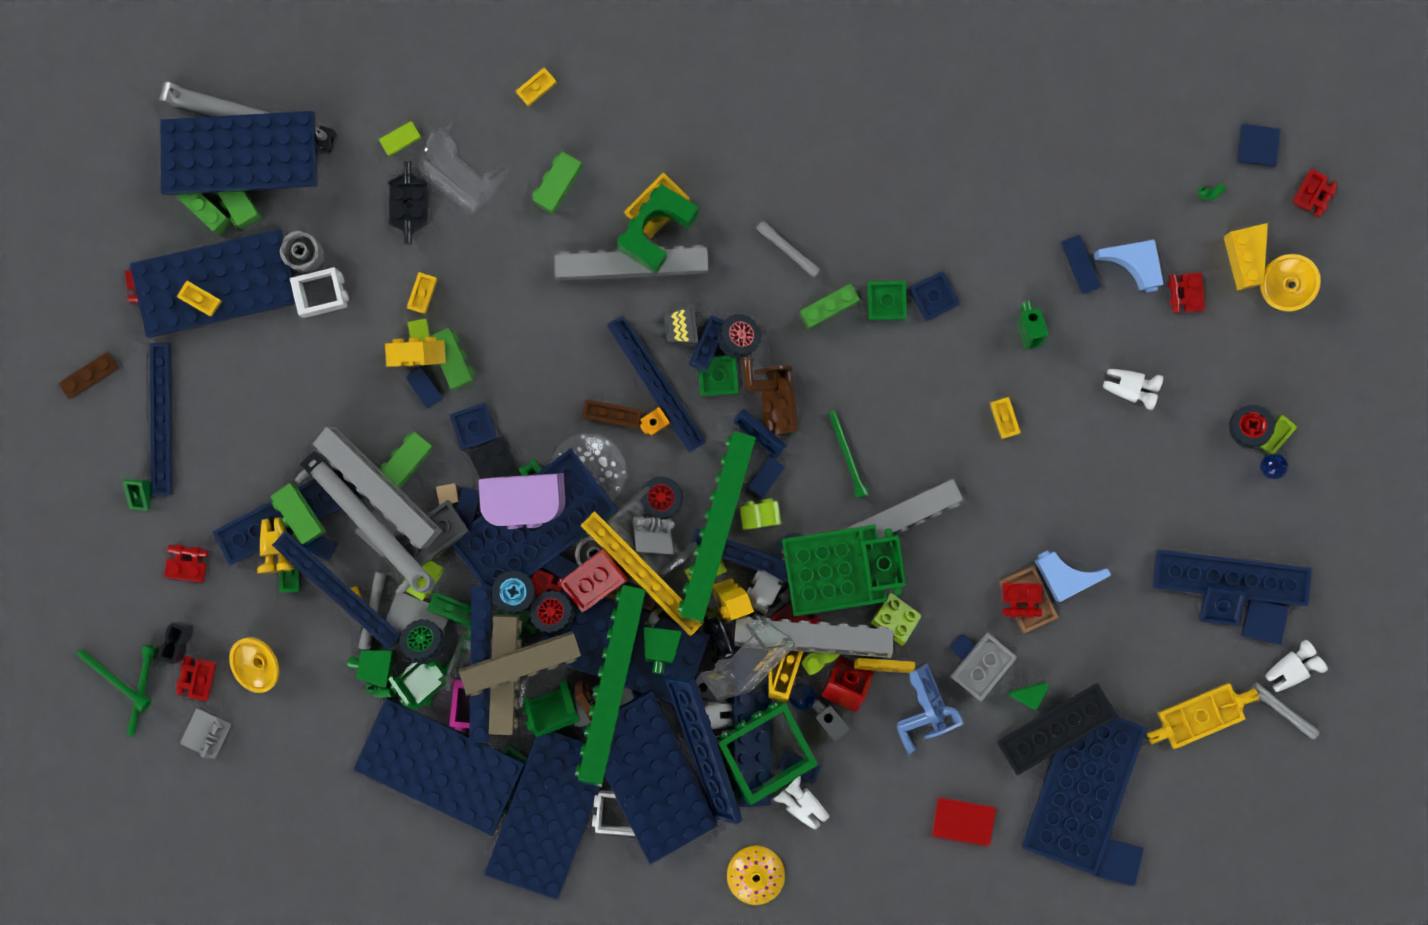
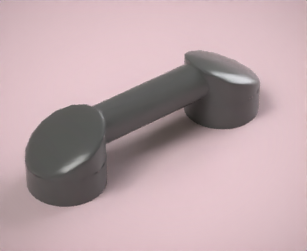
(783, 595)
(653, 618)

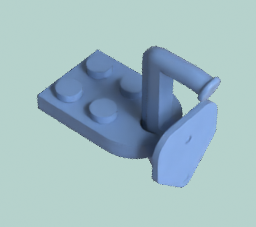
(934, 709)

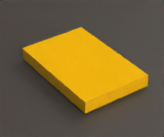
(658, 223)

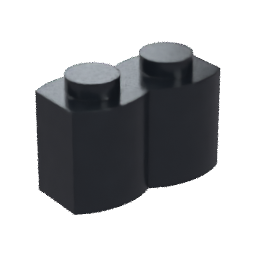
(176, 638)

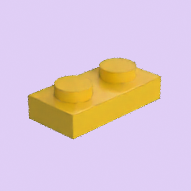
(536, 87)
(422, 293)
(199, 298)
(1005, 418)

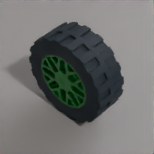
(422, 641)

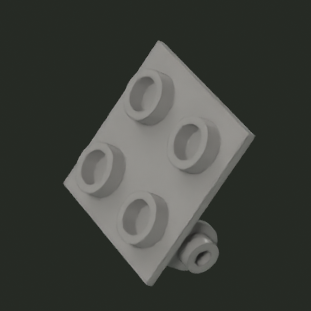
(653, 535)
(205, 734)

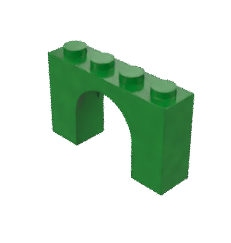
(662, 203)

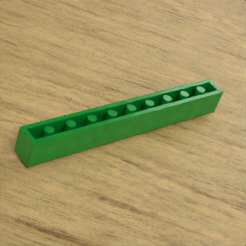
(717, 527)
(611, 686)

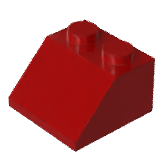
(847, 685)

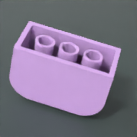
(522, 499)

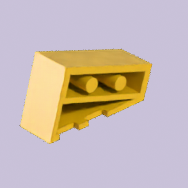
(1247, 255)
(415, 352)
(732, 601)
(783, 676)

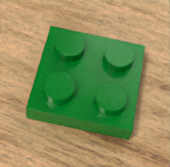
(886, 300)
(719, 378)

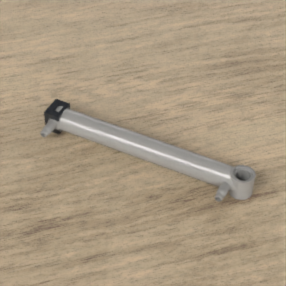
(177, 96)
(367, 522)

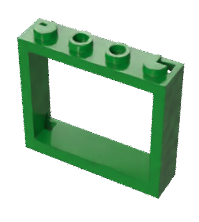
(782, 778)

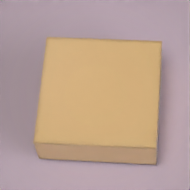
(447, 492)

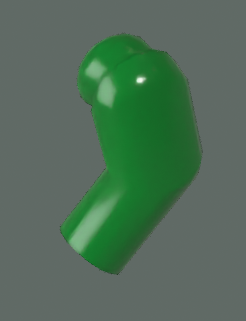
(1211, 194)
(379, 692)

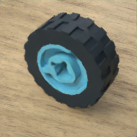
(513, 591)

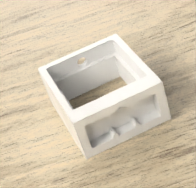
(300, 296)
(597, 819)

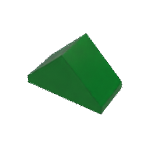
(137, 494)
(1030, 695)

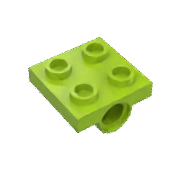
(897, 617)

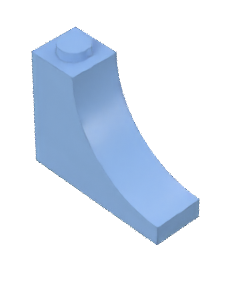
(1139, 259)
(1064, 580)

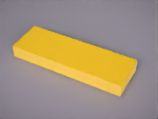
(884, 665)

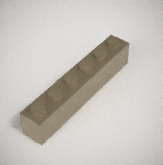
(519, 663)
(503, 699)

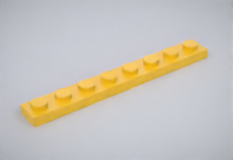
(637, 569)

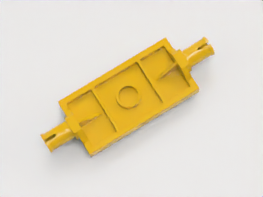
(1202, 715)

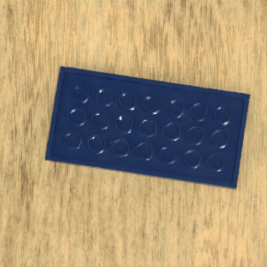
(238, 153)
(239, 272)
(495, 549)
(591, 637)
(439, 767)
(654, 781)
(1084, 796)
(544, 818)

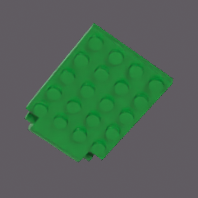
(842, 569)

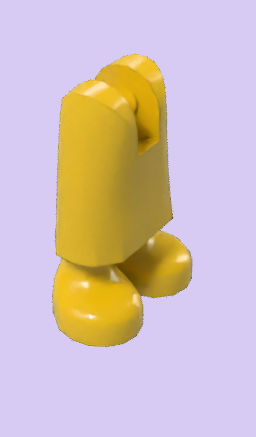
(267, 538)

